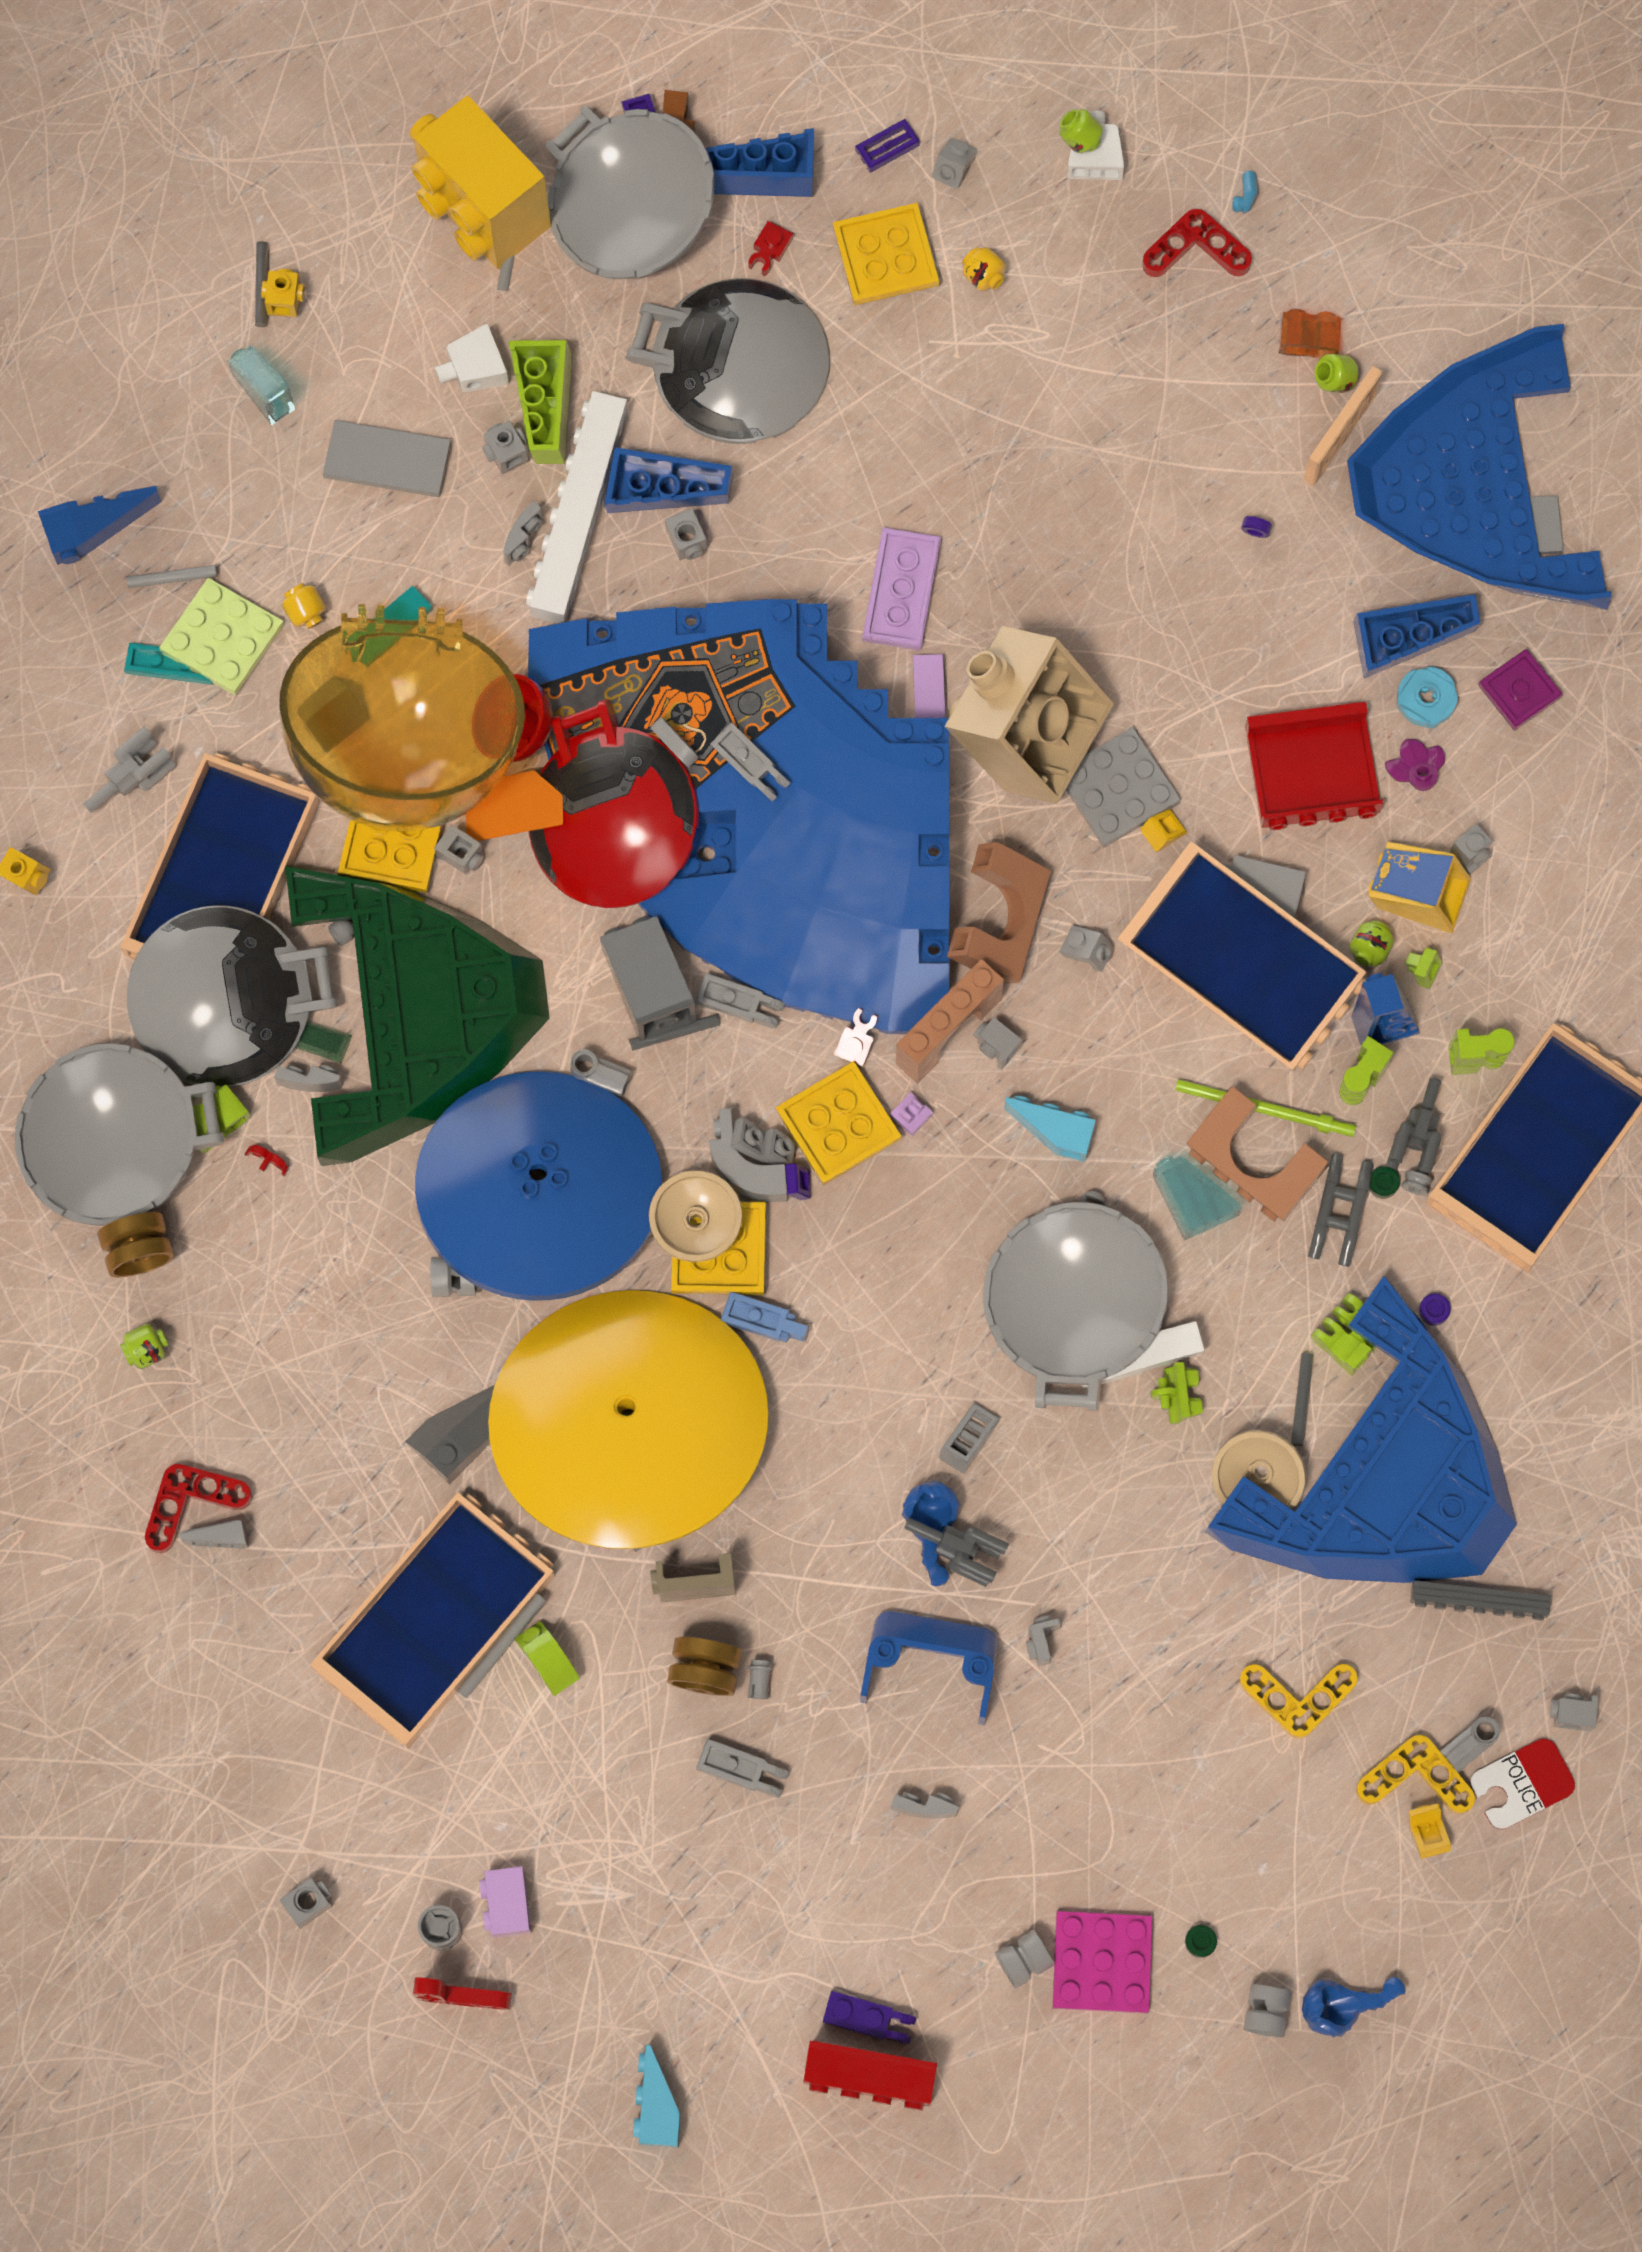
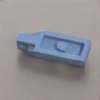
(762, 1319)

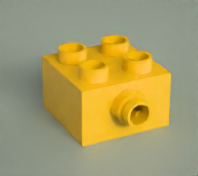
(479, 182)

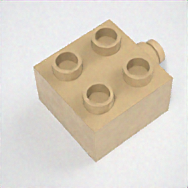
(1028, 713)

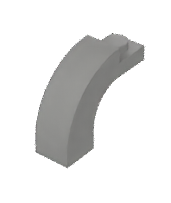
(750, 1180)

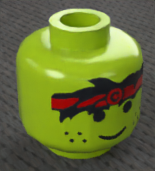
(1080, 130)
(1336, 373)
(1371, 943)
(144, 1346)

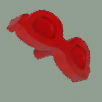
(263, 1153)

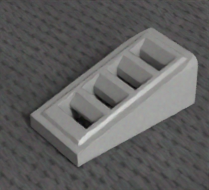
(958, 1454)
(222, 1535)

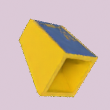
(1420, 885)

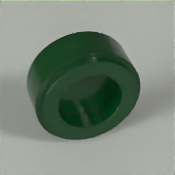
(1384, 1182)
(1200, 1941)

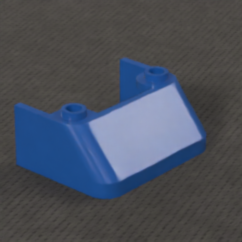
(899, 1630)

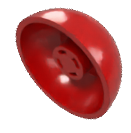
(537, 718)

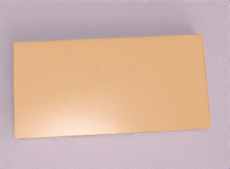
(1342, 426)

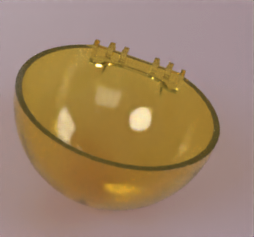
(400, 720)

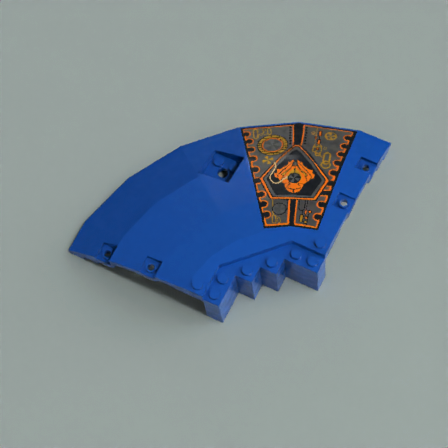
(834, 879)

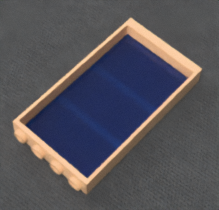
(225, 846)
(1244, 957)
(1539, 1147)
(433, 1619)

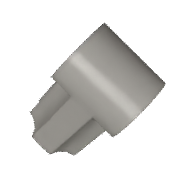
(602, 1074)
(1469, 1745)

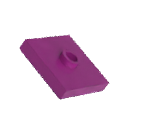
(1520, 689)

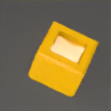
(1162, 830)

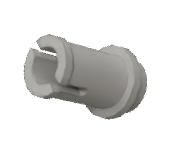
(759, 1679)

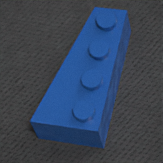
(765, 167)
(662, 482)
(1408, 631)
(1383, 1011)

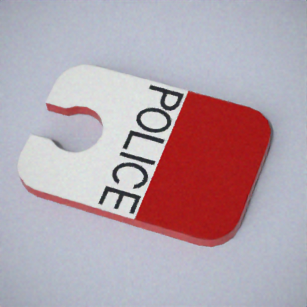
(1530, 1778)

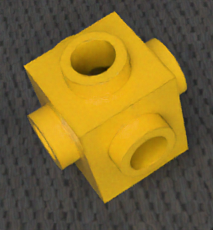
(282, 293)

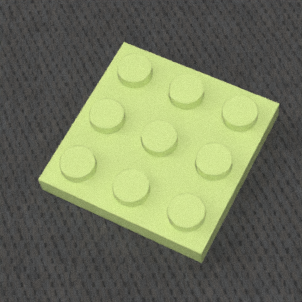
(221, 636)

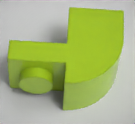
(547, 1658)

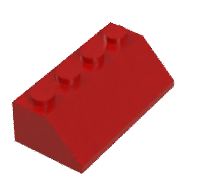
(869, 2074)

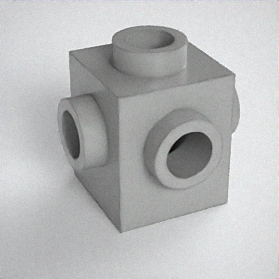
(505, 446)

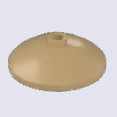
(691, 1196)
(1256, 1448)

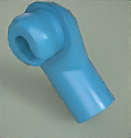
(1250, 190)

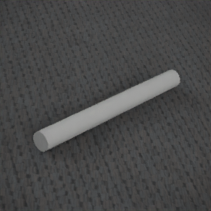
(501, 1645)

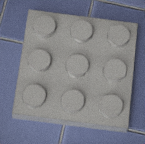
(1120, 788)

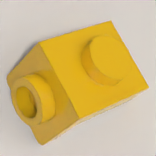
(1428, 1831)

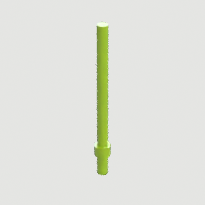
(1323, 1123)

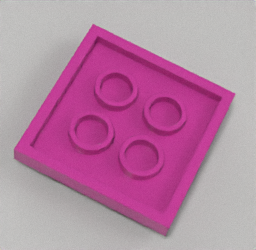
(1102, 1962)

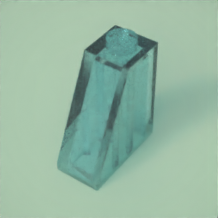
(262, 384)
(1193, 1197)

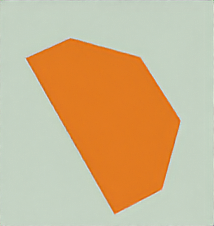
(516, 806)

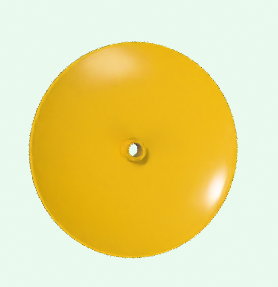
(637, 1475)

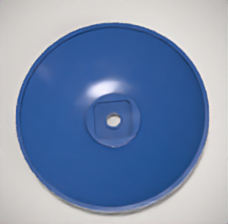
(527, 1233)

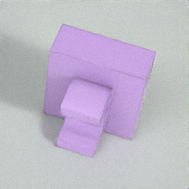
(911, 1114)

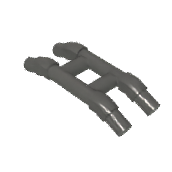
(1349, 1225)

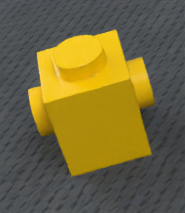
(24, 871)

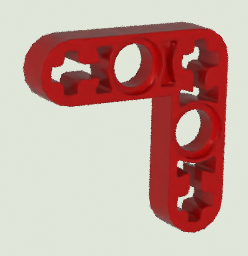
(1194, 236)
(180, 1495)
(438, 1992)

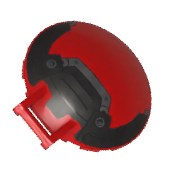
(624, 813)

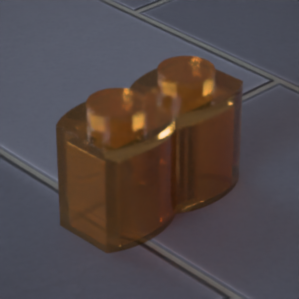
(1309, 334)

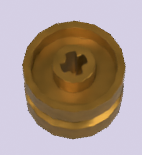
(135, 1244)
(704, 1666)

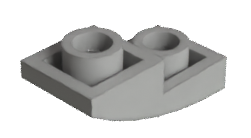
(518, 541)
(318, 1079)
(766, 1146)
(935, 1808)

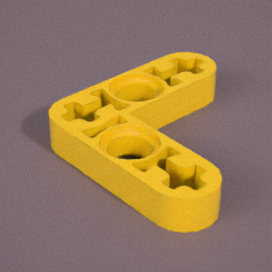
(1292, 1706)
(1423, 1767)

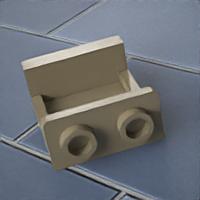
(694, 1586)

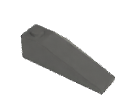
(454, 1436)

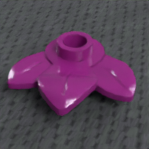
(1414, 761)

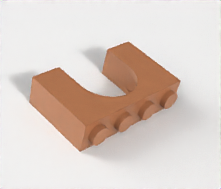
(1023, 887)
(974, 994)
(1277, 1193)

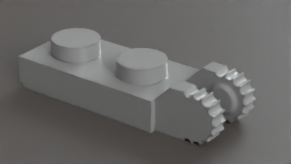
(747, 759)
(737, 1000)
(738, 1767)

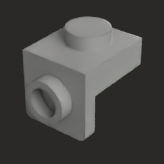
(953, 162)
(1087, 947)
(1037, 1646)

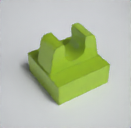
(1424, 966)

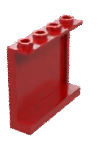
(1313, 766)

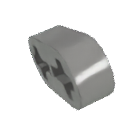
(674, 741)

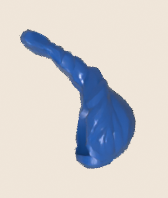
(935, 1507)
(1334, 2009)

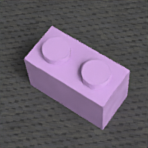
(506, 1902)

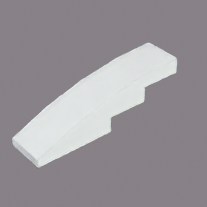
(1167, 1347)

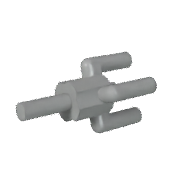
(132, 770)

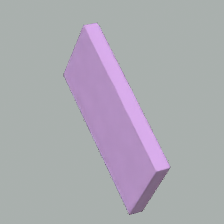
(901, 589)

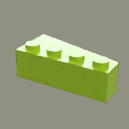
(544, 393)

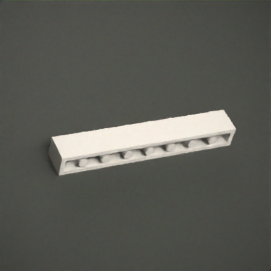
(578, 507)

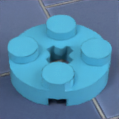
(1425, 680)

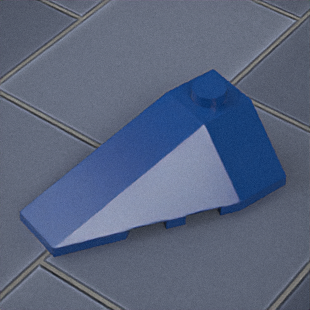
(79, 529)

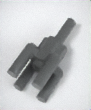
(1419, 1133)
(961, 1549)

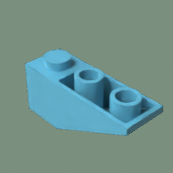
(1058, 1130)
(659, 2114)

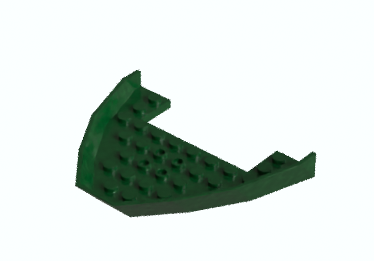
(439, 1006)

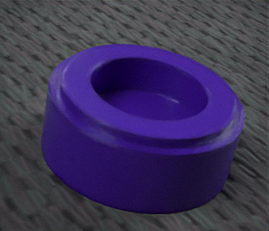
(1256, 527)
(1434, 1309)

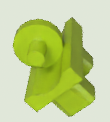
(1174, 1393)

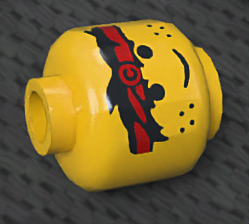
(984, 268)

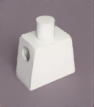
(1103, 162)
(474, 362)

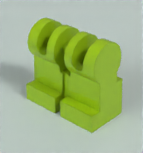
(1472, 1052)
(1372, 1065)
(1346, 1350)

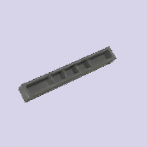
(1480, 1600)

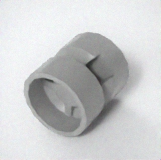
(443, 1282)
(440, 1927)
(1024, 1959)
(1267, 2011)

